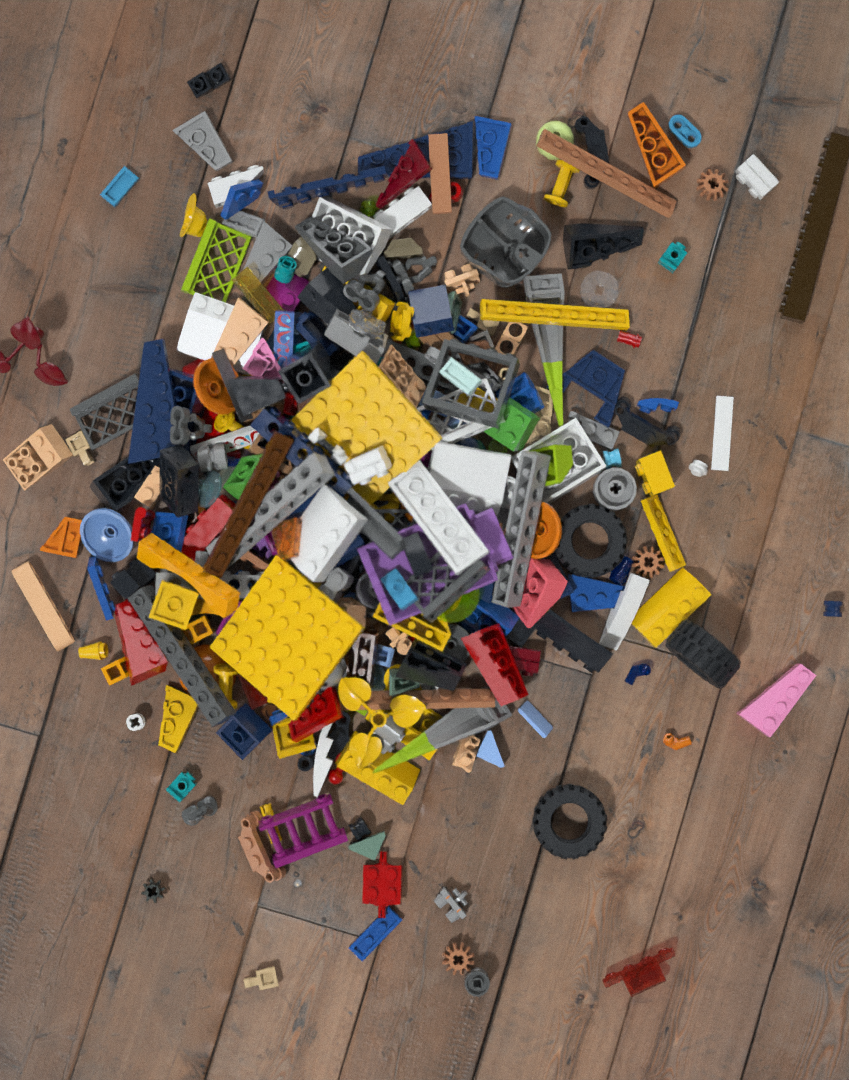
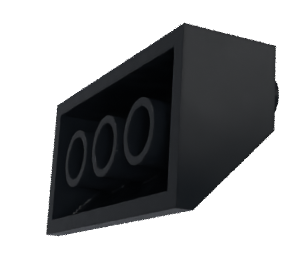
(573, 641)

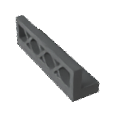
(376, 527)

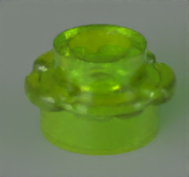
(368, 208)
(413, 341)

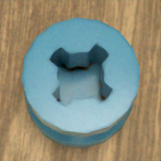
(612, 458)

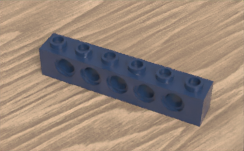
(264, 426)

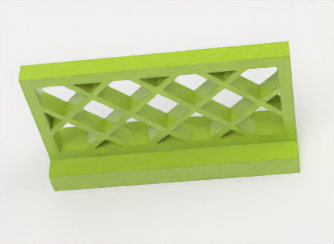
(201, 254)

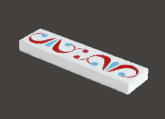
(232, 440)

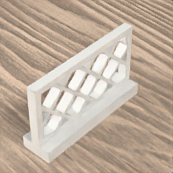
(468, 429)

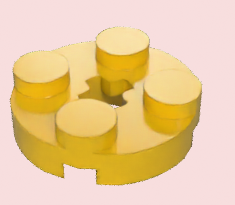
(401, 321)

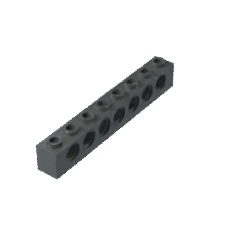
(184, 660)

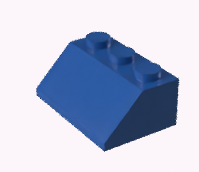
(489, 615)

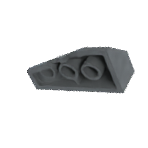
(338, 251)

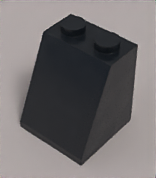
(307, 372)
(258, 392)

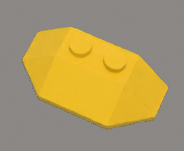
(434, 634)

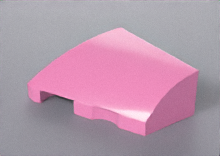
(262, 361)

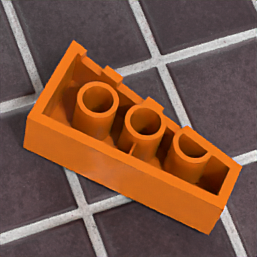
(656, 149)

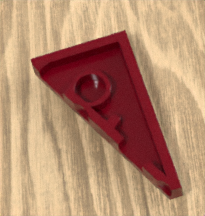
(408, 171)

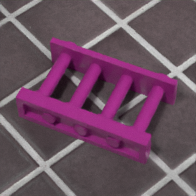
(303, 849)

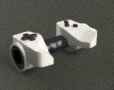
(337, 452)

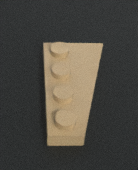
(543, 426)

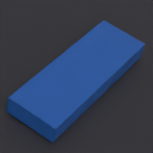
(375, 934)

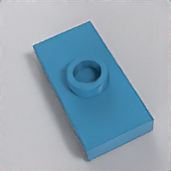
(399, 589)

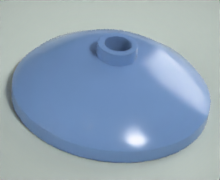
(101, 540)

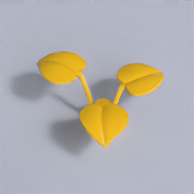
(405, 712)

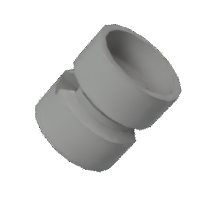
(212, 458)

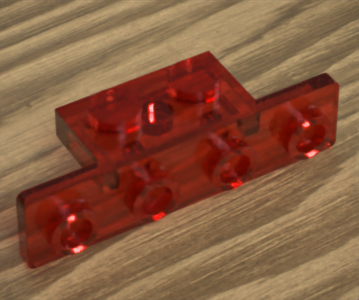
(641, 975)

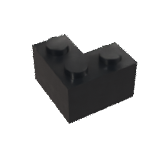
(132, 579)

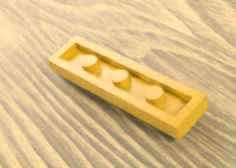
(663, 533)

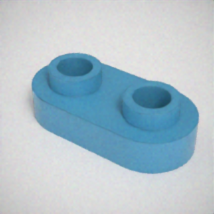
(685, 131)

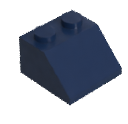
(244, 731)

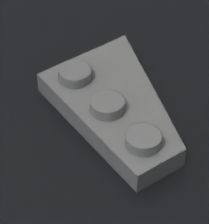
(204, 140)

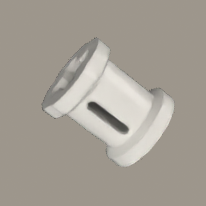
(130, 723)

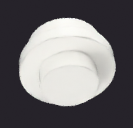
(698, 468)

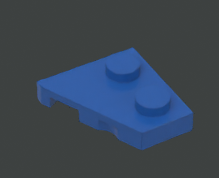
(240, 197)

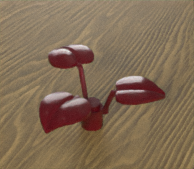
(31, 337)

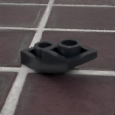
(209, 81)
(417, 555)

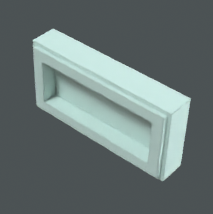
(460, 376)

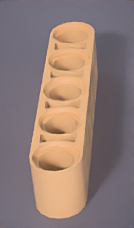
(43, 606)

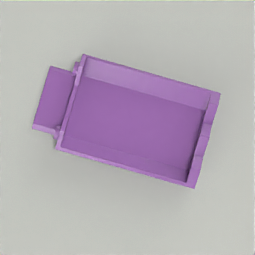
(378, 564)

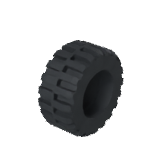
(616, 541)
(703, 653)
(543, 821)

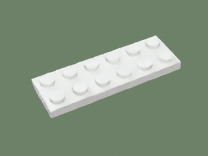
(438, 518)

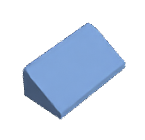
(535, 719)

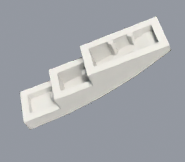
(624, 612)
(322, 763)

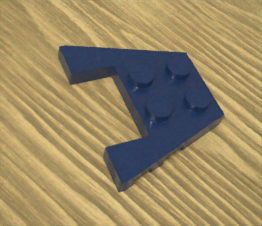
(600, 379)

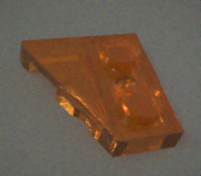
(287, 538)

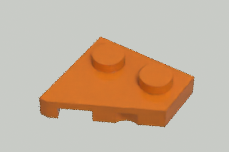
(64, 539)

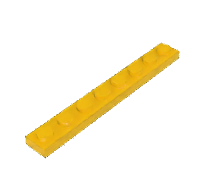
(554, 314)

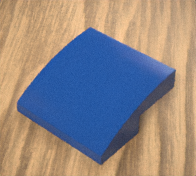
(525, 393)

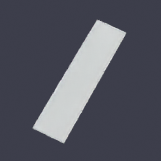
(722, 433)

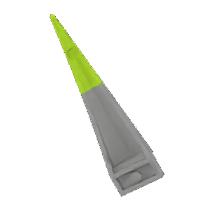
(549, 338)
(451, 728)

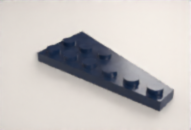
(459, 148)
(325, 187)
(153, 405)

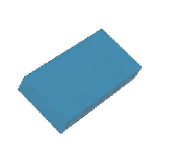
(119, 186)

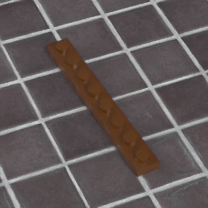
(247, 504)

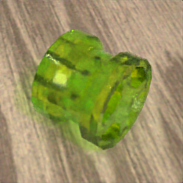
(497, 447)

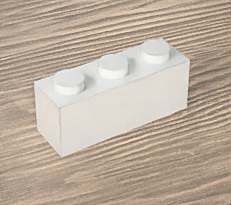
(404, 211)

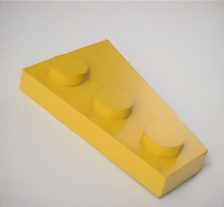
(177, 718)

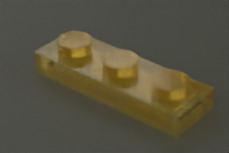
(257, 294)

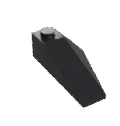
(592, 242)
(326, 295)
(121, 482)

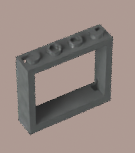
(463, 412)

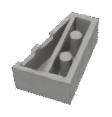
(266, 253)
(354, 342)

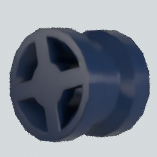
(832, 608)

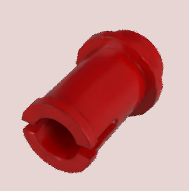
(629, 339)

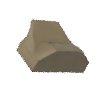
(402, 249)
(303, 255)

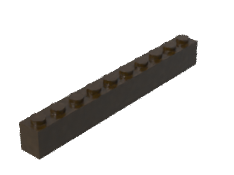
(816, 228)

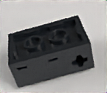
(179, 480)

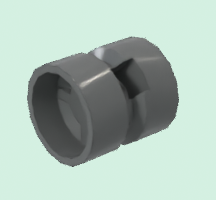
(476, 981)

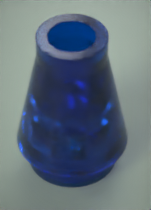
(621, 571)

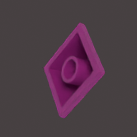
(287, 293)

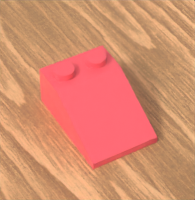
(541, 590)

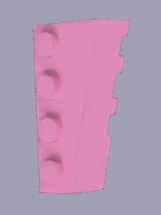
(777, 700)

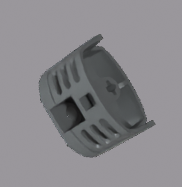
(499, 239)

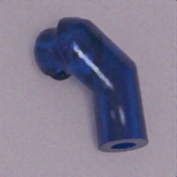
(636, 671)

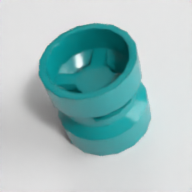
(285, 269)

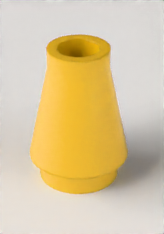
(94, 651)

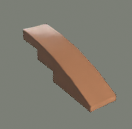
(440, 173)

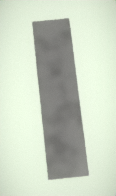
(227, 373)

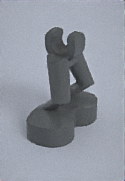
(401, 271)
(367, 298)
(179, 432)
(194, 813)

